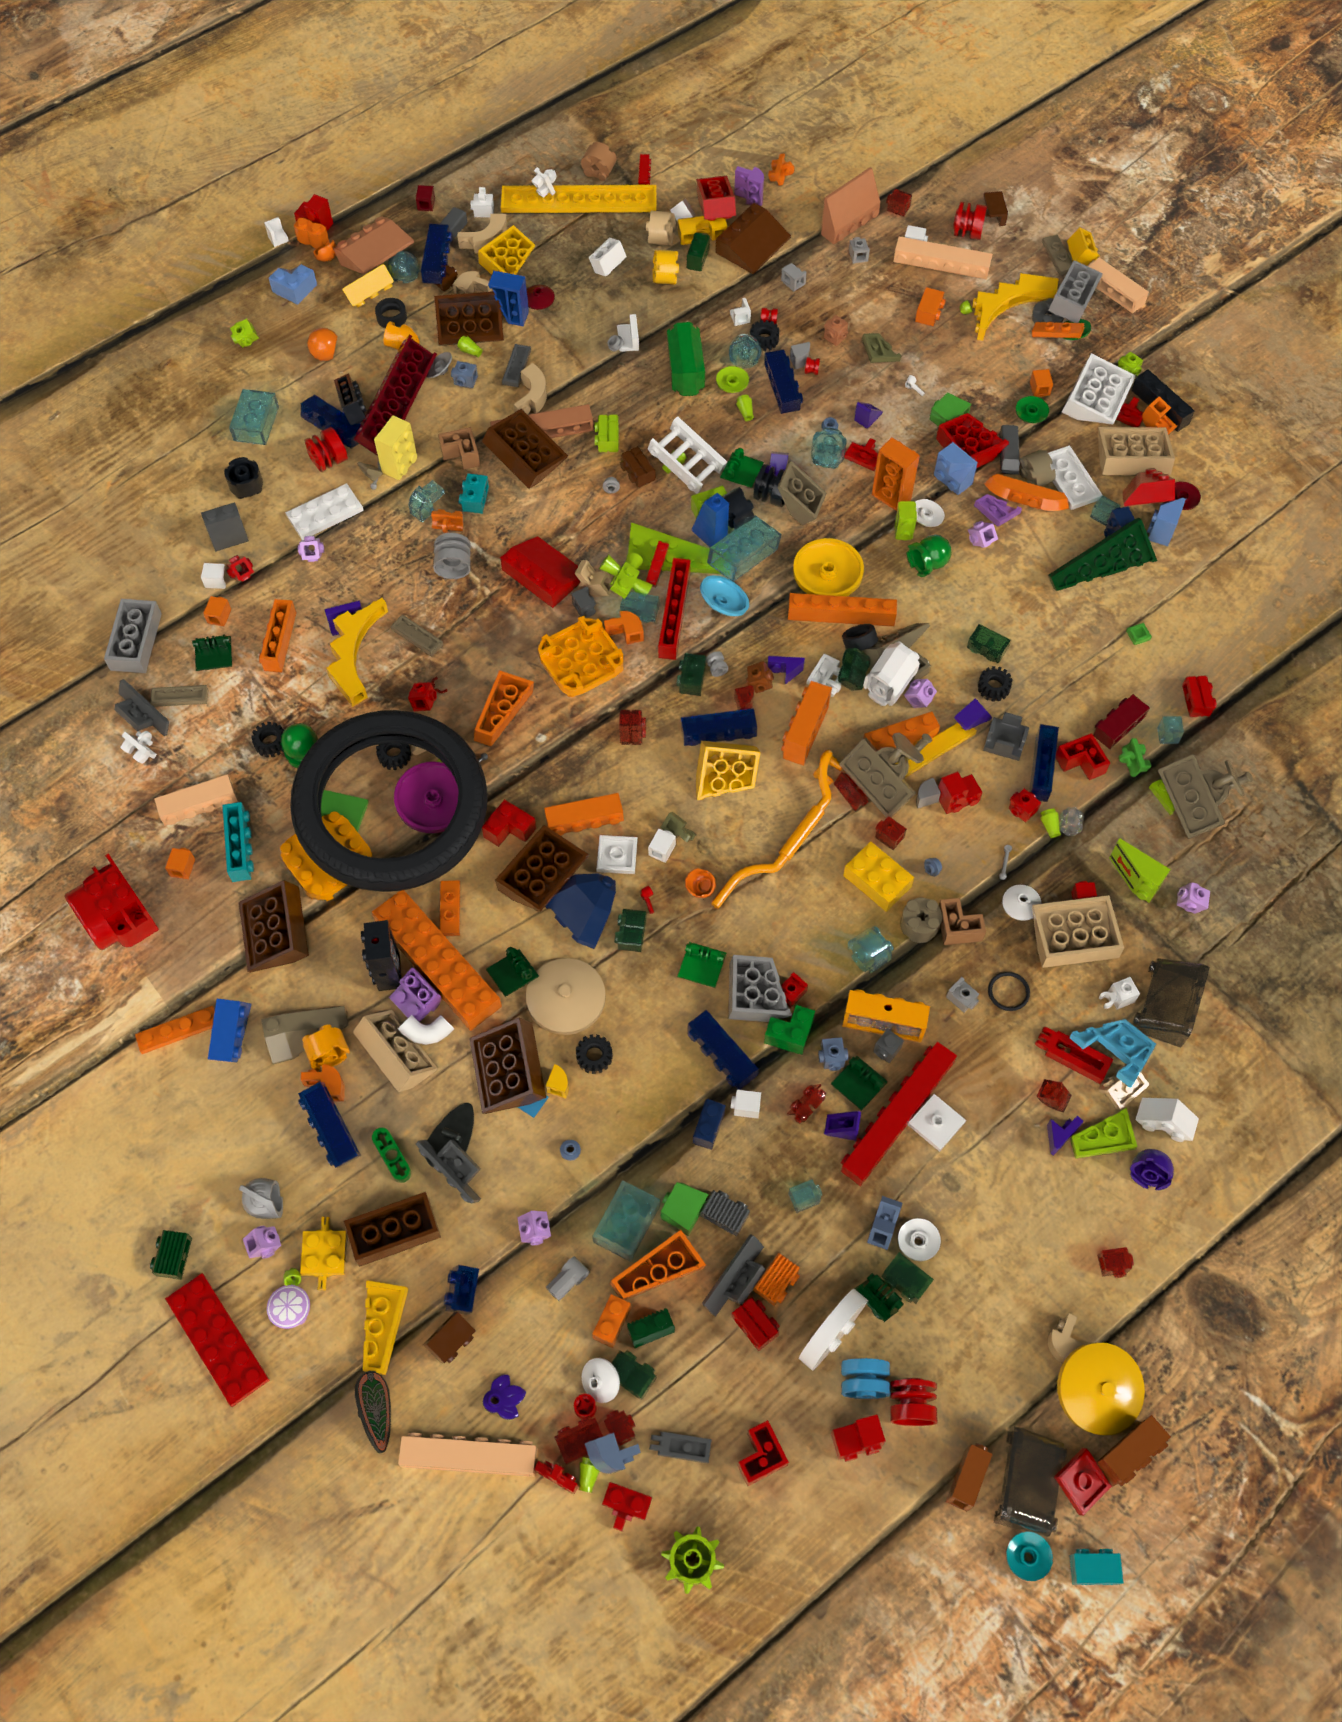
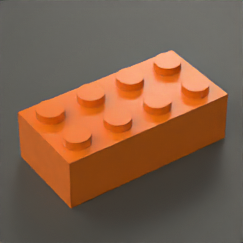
(895, 473)
(806, 722)

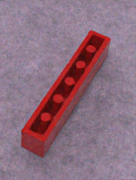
(674, 609)

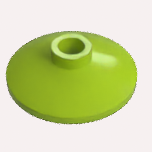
(732, 379)

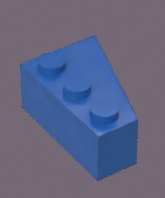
(512, 296)
(228, 1030)

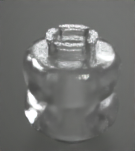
(1071, 821)

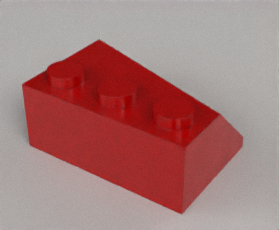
(972, 438)
(1148, 488)

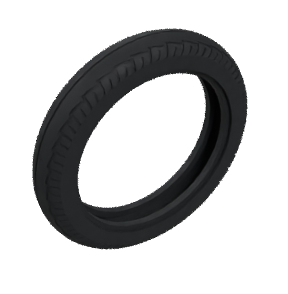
(403, 871)

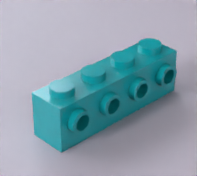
(237, 842)

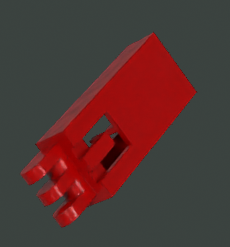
(1083, 1061)

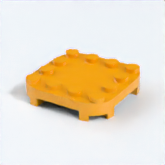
(580, 656)
(308, 874)

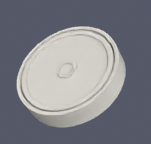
(832, 1330)

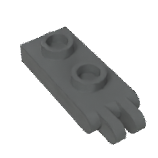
(682, 1447)

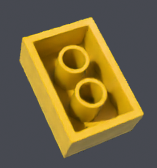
(878, 876)

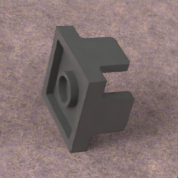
(1006, 736)

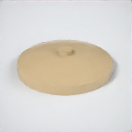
(566, 996)

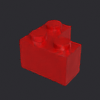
(316, 210)
(1084, 753)
(958, 792)
(508, 820)
(861, 1437)
(768, 1456)

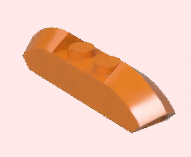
(1027, 493)

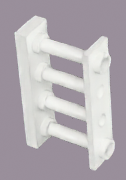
(697, 444)

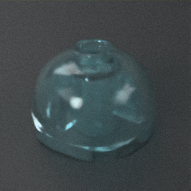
(403, 267)
(745, 351)

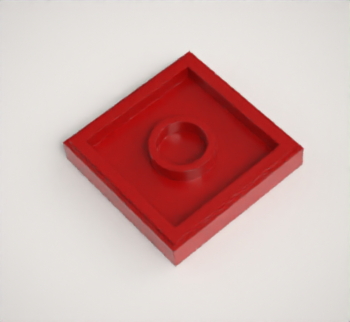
(1082, 1481)

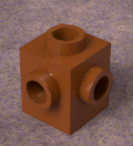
(760, 677)

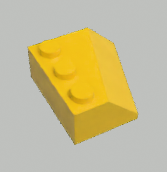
(506, 252)
(368, 286)
(725, 768)

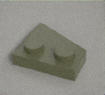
(878, 349)

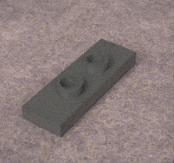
(516, 364)

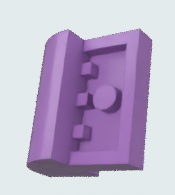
(749, 185)
(415, 996)

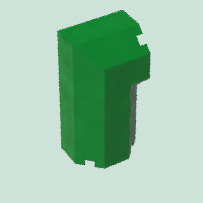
(686, 359)

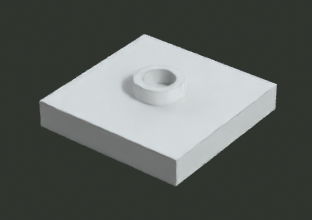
(617, 854)
(936, 1122)

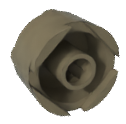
(1037, 468)
(918, 910)

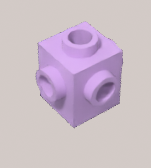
(982, 534)
(306, 553)
(920, 693)
(1193, 898)
(534, 1227)
(262, 1242)

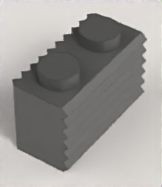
(725, 1212)

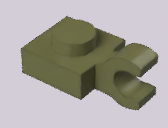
(677, 826)

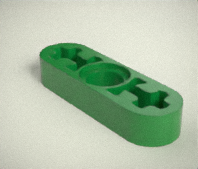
(403, 1164)

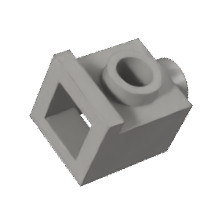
(857, 246)
(793, 277)
(958, 999)

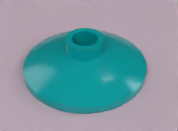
(1041, 1556)

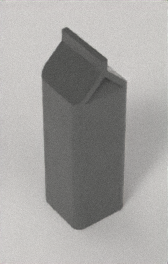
(456, 220)
(1010, 454)

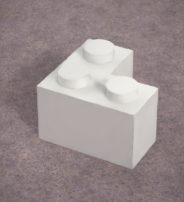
(1168, 1116)

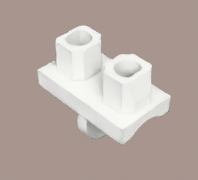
(544, 182)
(140, 743)

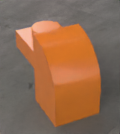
(1155, 415)
(628, 624)
(330, 1077)

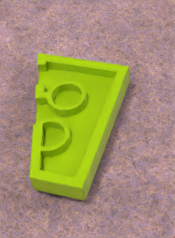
(1106, 1137)

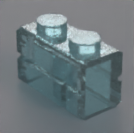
(642, 605)

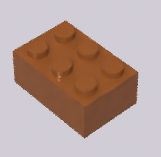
(1134, 1451)

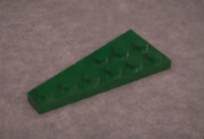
(1112, 555)

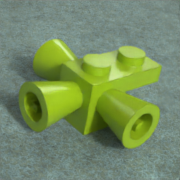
(626, 575)

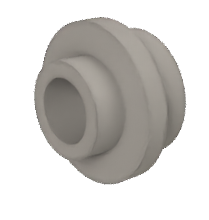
(615, 343)
(611, 481)

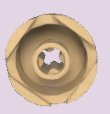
(661, 228)

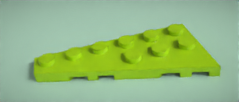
(645, 540)

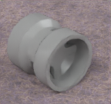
(717, 664)

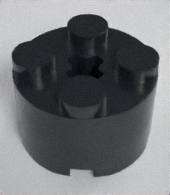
(243, 477)
(739, 508)

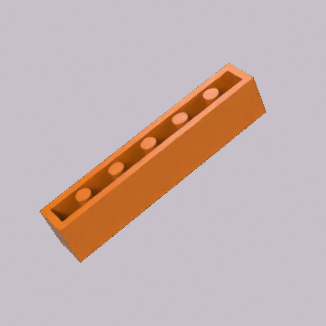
(842, 609)

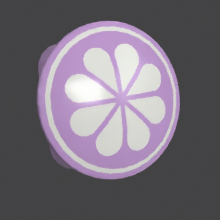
(288, 1307)

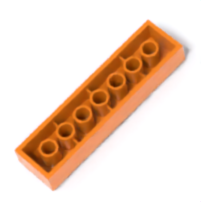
(438, 960)

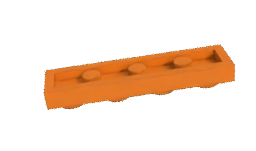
(175, 1030)

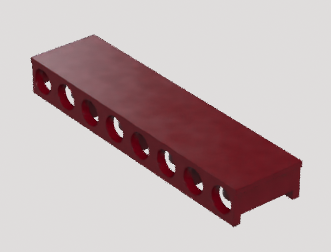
(396, 391)

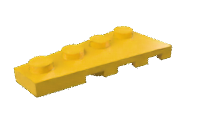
(383, 1315)

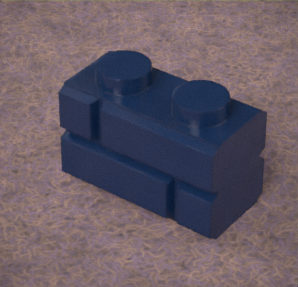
(709, 1124)

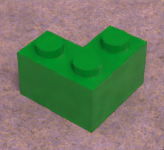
(790, 1035)

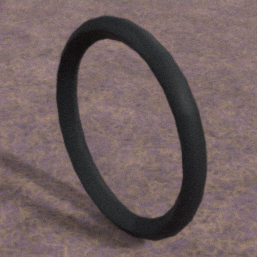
(1002, 1006)

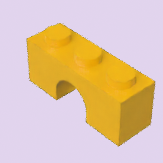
(689, 226)

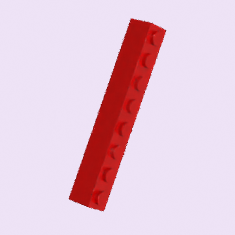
(898, 1113)

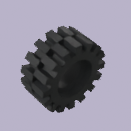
(766, 328)
(998, 675)
(264, 731)
(393, 761)
(594, 1042)

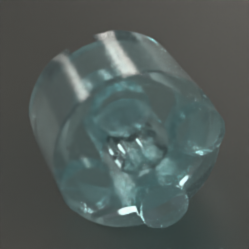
(828, 448)
(870, 950)

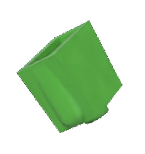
(948, 408)
(683, 1207)

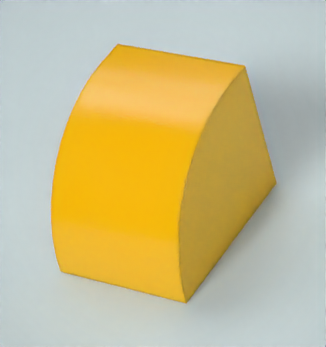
(558, 1082)

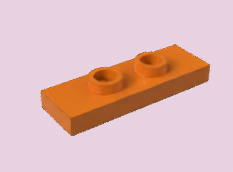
(1058, 330)
(450, 907)

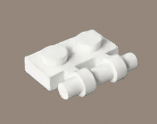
(824, 671)

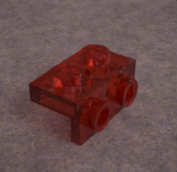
(573, 1440)

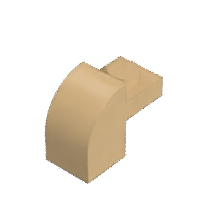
(470, 283)
(597, 582)
(1060, 1342)

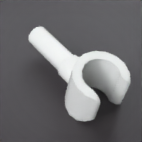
(910, 383)

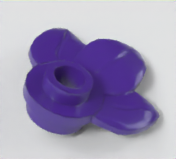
(507, 1398)

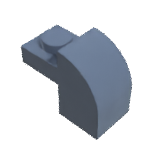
(884, 1222)
(606, 1454)

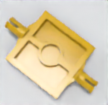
(323, 1253)

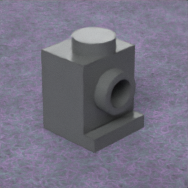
(583, 602)

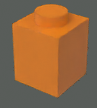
(1041, 382)
(217, 611)
(180, 863)

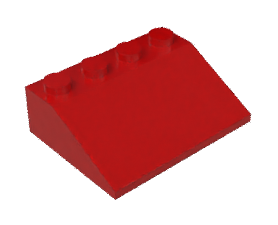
(541, 570)

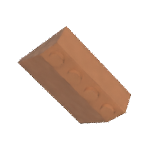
(850, 207)
(372, 245)

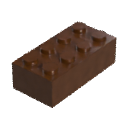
(392, 1229)

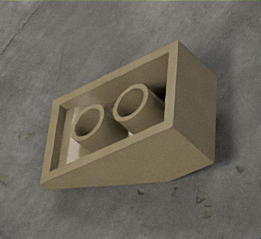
(800, 494)

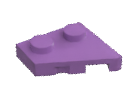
(996, 509)

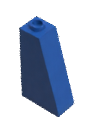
(712, 520)

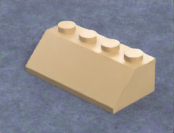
(395, 1054)

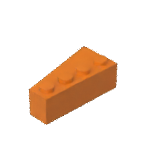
(502, 705)
(910, 728)
(660, 1266)

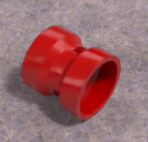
(765, 315)
(582, 1405)

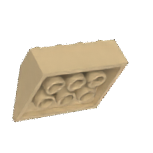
(1134, 449)
(1076, 931)

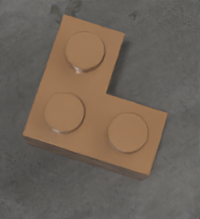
(460, 444)
(960, 928)

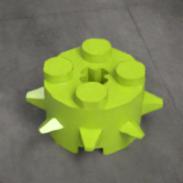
(701, 1571)

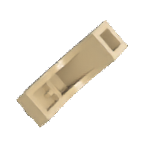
(479, 239)
(535, 381)

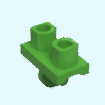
(1132, 755)

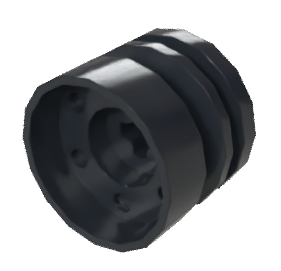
(767, 485)

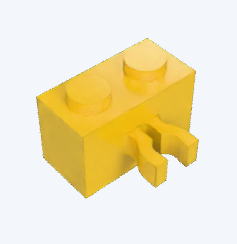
(1082, 247)

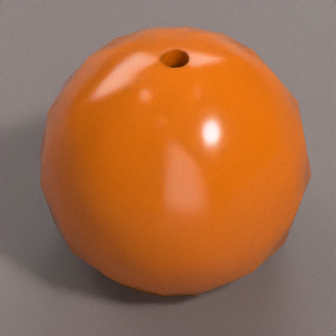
(322, 344)

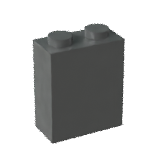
(224, 526)

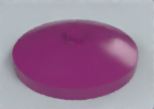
(426, 797)

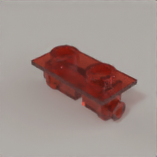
(847, 788)
(812, 1097)

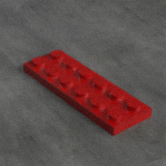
(217, 1340)

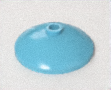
(724, 596)

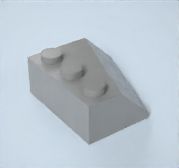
(755, 990)

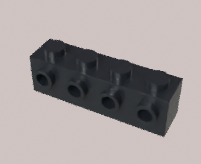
(1150, 387)
(350, 399)

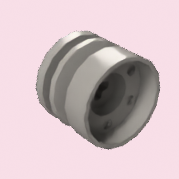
(452, 556)

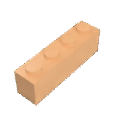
(1119, 286)
(195, 800)

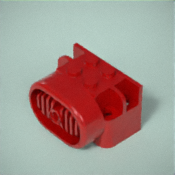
(110, 908)

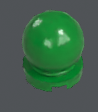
(929, 554)
(297, 741)

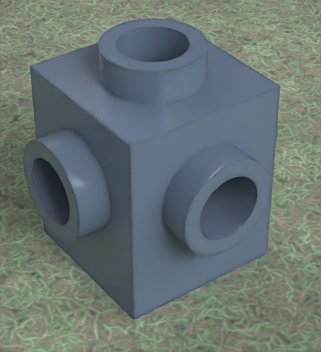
(464, 374)
(833, 1054)

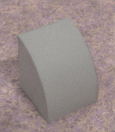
(799, 354)
(928, 793)

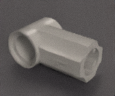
(571, 1274)

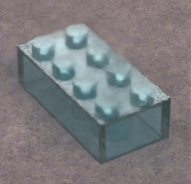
(744, 548)

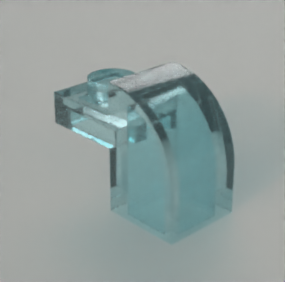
(423, 498)

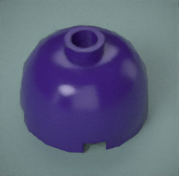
(1152, 1169)

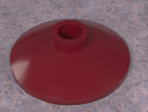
(540, 297)
(1189, 492)

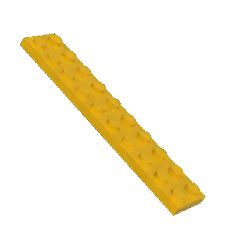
(580, 199)

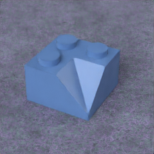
(293, 283)
(955, 468)
(1165, 521)

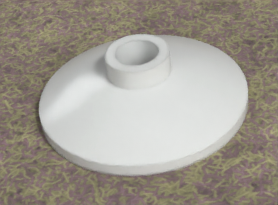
(929, 513)
(1015, 907)
(926, 1233)
(606, 1377)

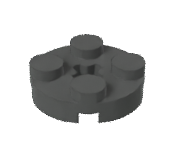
(1041, 309)

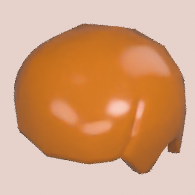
(325, 253)
(700, 883)

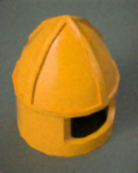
(395, 335)

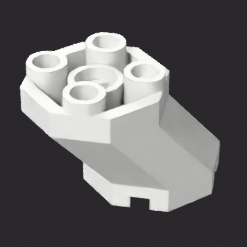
(891, 674)

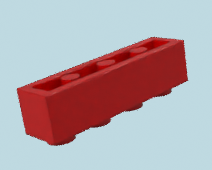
(644, 169)
(657, 563)

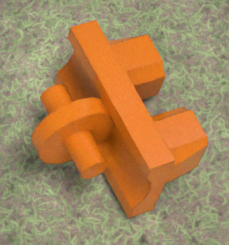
(780, 170)
(447, 520)

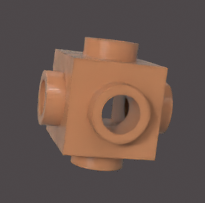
(835, 330)

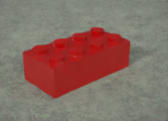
(716, 197)

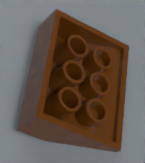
(752, 239)
(468, 315)
(524, 448)
(540, 869)
(273, 927)
(507, 1066)

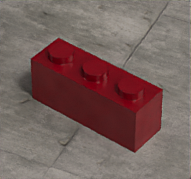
(1120, 721)

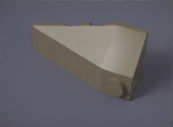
(906, 635)
(285, 1031)

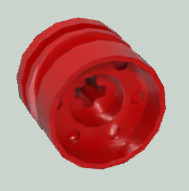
(970, 220)
(326, 449)
(913, 1405)

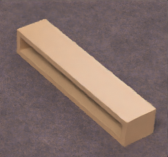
(942, 257)
(468, 1456)

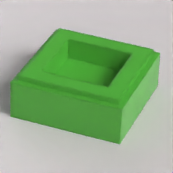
(1138, 634)

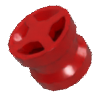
(812, 366)

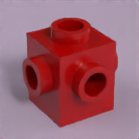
(245, 571)
(422, 696)
(1024, 805)

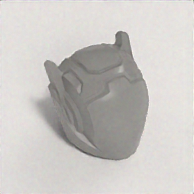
(262, 1198)

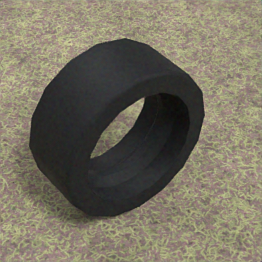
(390, 304)
(860, 637)

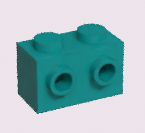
(474, 493)
(1096, 1568)

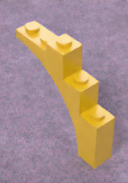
(1026, 289)
(345, 649)

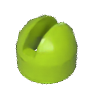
(966, 308)
(288, 1277)

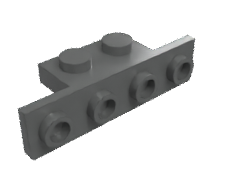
(139, 711)
(455, 1165)
(737, 1278)

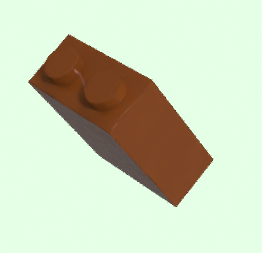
(969, 1477)

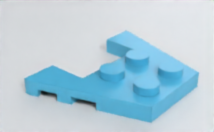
(1123, 1041)

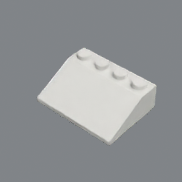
(1098, 391)

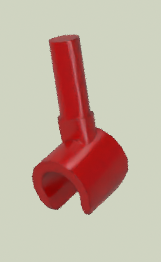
(647, 892)

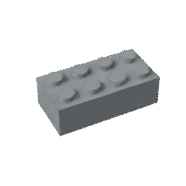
(1075, 292)
(133, 636)

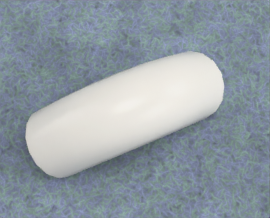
(425, 1034)

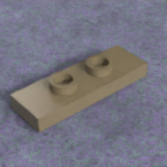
(1057, 254)
(417, 635)
(179, 695)

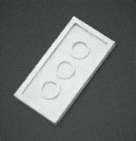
(1073, 478)
(324, 511)

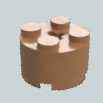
(598, 161)

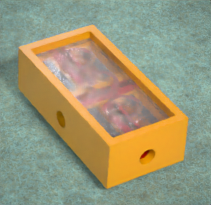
(878, 1013)

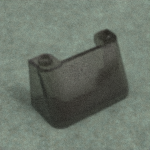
(1172, 1000)
(1029, 1482)

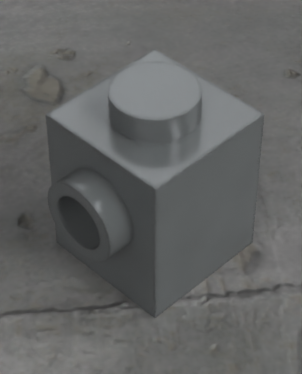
(888, 1046)

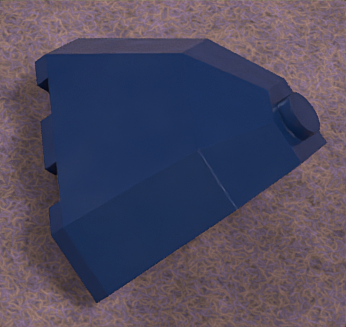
(584, 906)

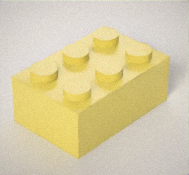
(395, 447)

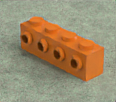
(277, 635)
(584, 814)

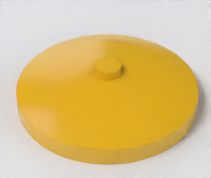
(828, 568)
(1101, 1388)

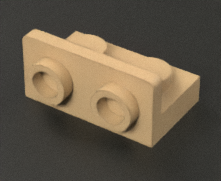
(1119, 1092)

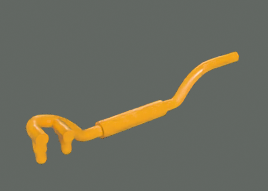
(797, 837)

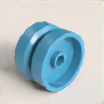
(865, 1378)

